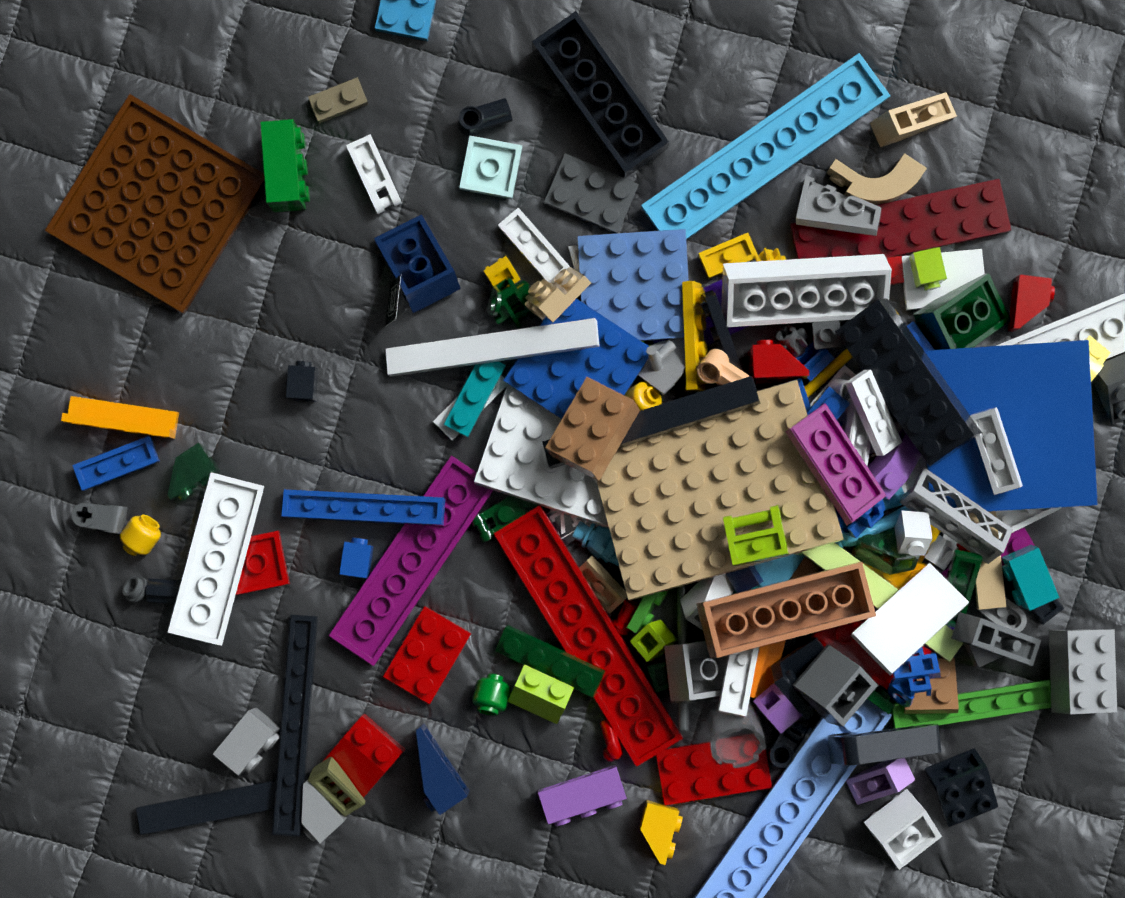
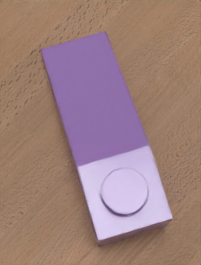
(895, 466)

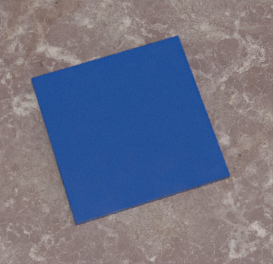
(1045, 415)

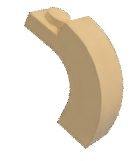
(881, 189)

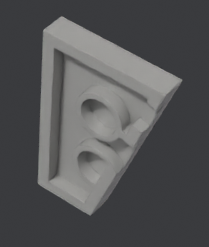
(835, 211)

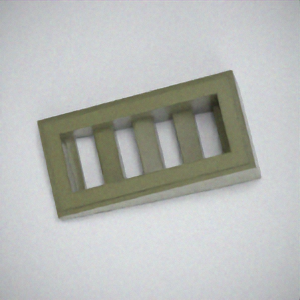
(328, 772)

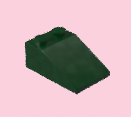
(963, 315)

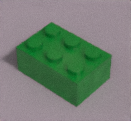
(284, 165)

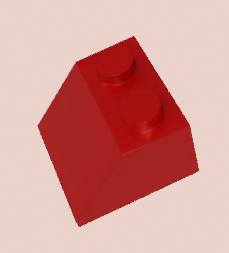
(774, 364)

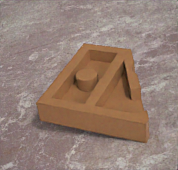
(943, 693)

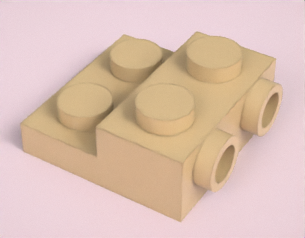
(553, 299)

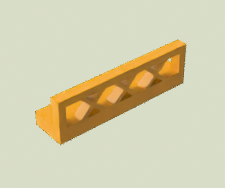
(121, 417)

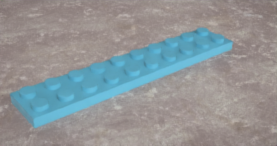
(767, 149)

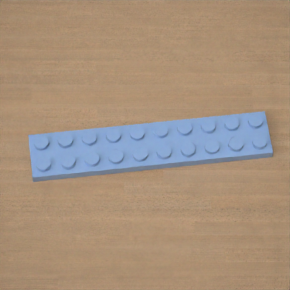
(787, 812)

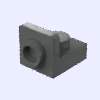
(824, 334)

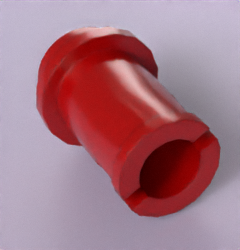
(625, 616)

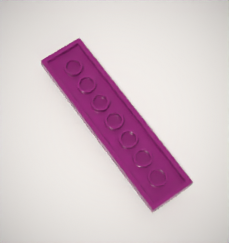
(410, 566)

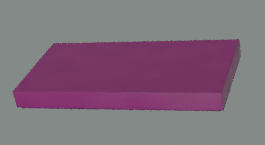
(835, 464)

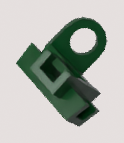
(507, 303)

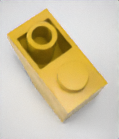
(658, 827)

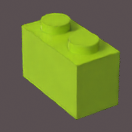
(540, 694)

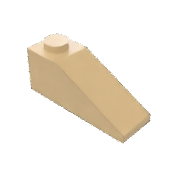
(912, 119)

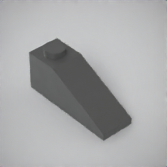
(995, 638)

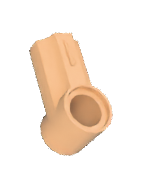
(723, 370)

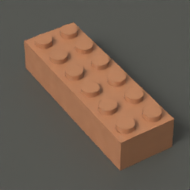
(785, 610)

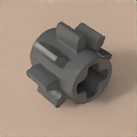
(792, 339)

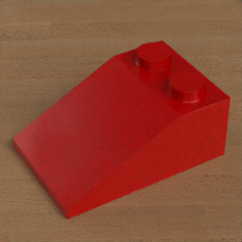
(365, 754)

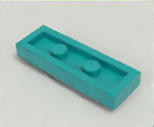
(474, 397)

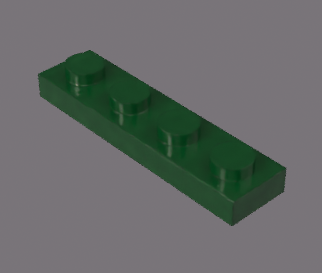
(550, 660)

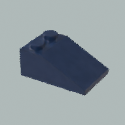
(420, 261)
(440, 779)

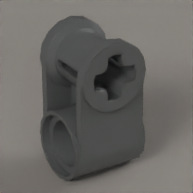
(104, 517)

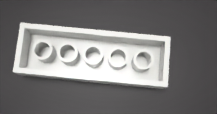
(802, 289)

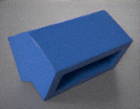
(814, 360)

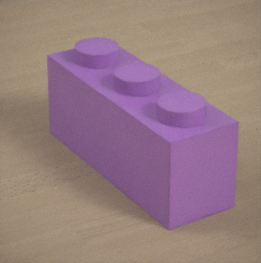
(582, 795)

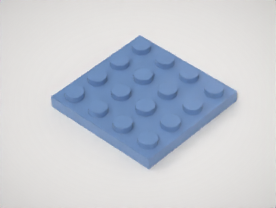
(637, 280)

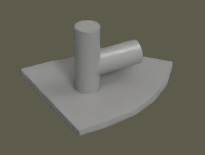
(664, 364)

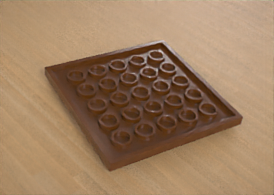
(156, 203)

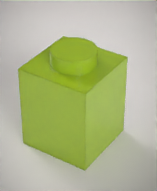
(928, 268)
(652, 639)

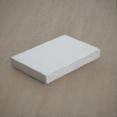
(960, 269)

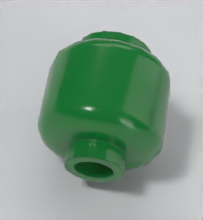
(491, 695)

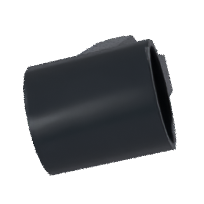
(487, 115)
(162, 590)

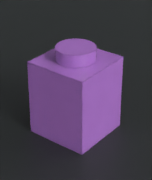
(777, 708)

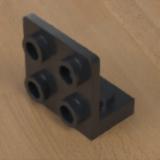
(790, 668)
(962, 787)

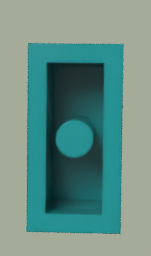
(1029, 578)

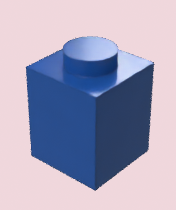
(356, 558)

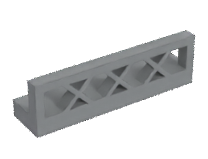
(956, 521)

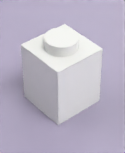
(913, 533)

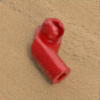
(613, 748)

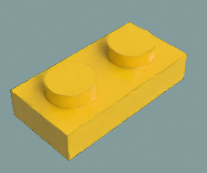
(732, 251)

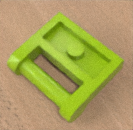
(758, 544)

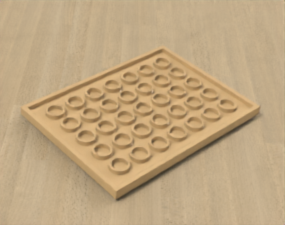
(674, 489)

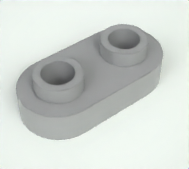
(999, 616)

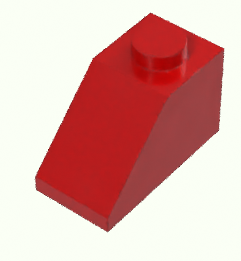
(1028, 299)

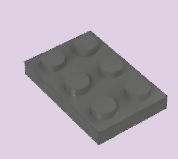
(591, 194)

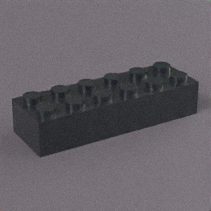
(600, 94)
(908, 381)

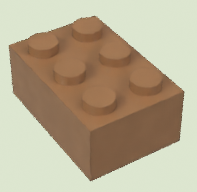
(592, 428)

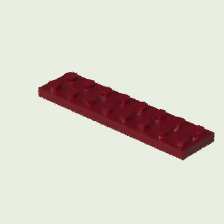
(915, 224)

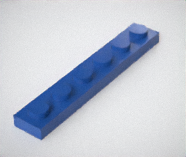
(363, 507)

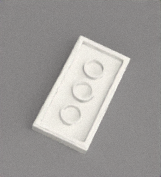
(909, 619)

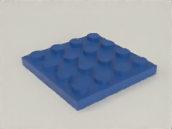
(557, 377)

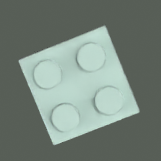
(490, 167)

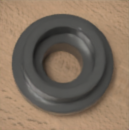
(135, 589)

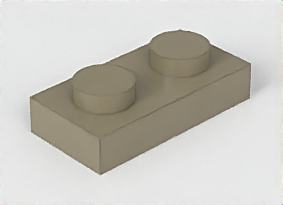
(338, 100)

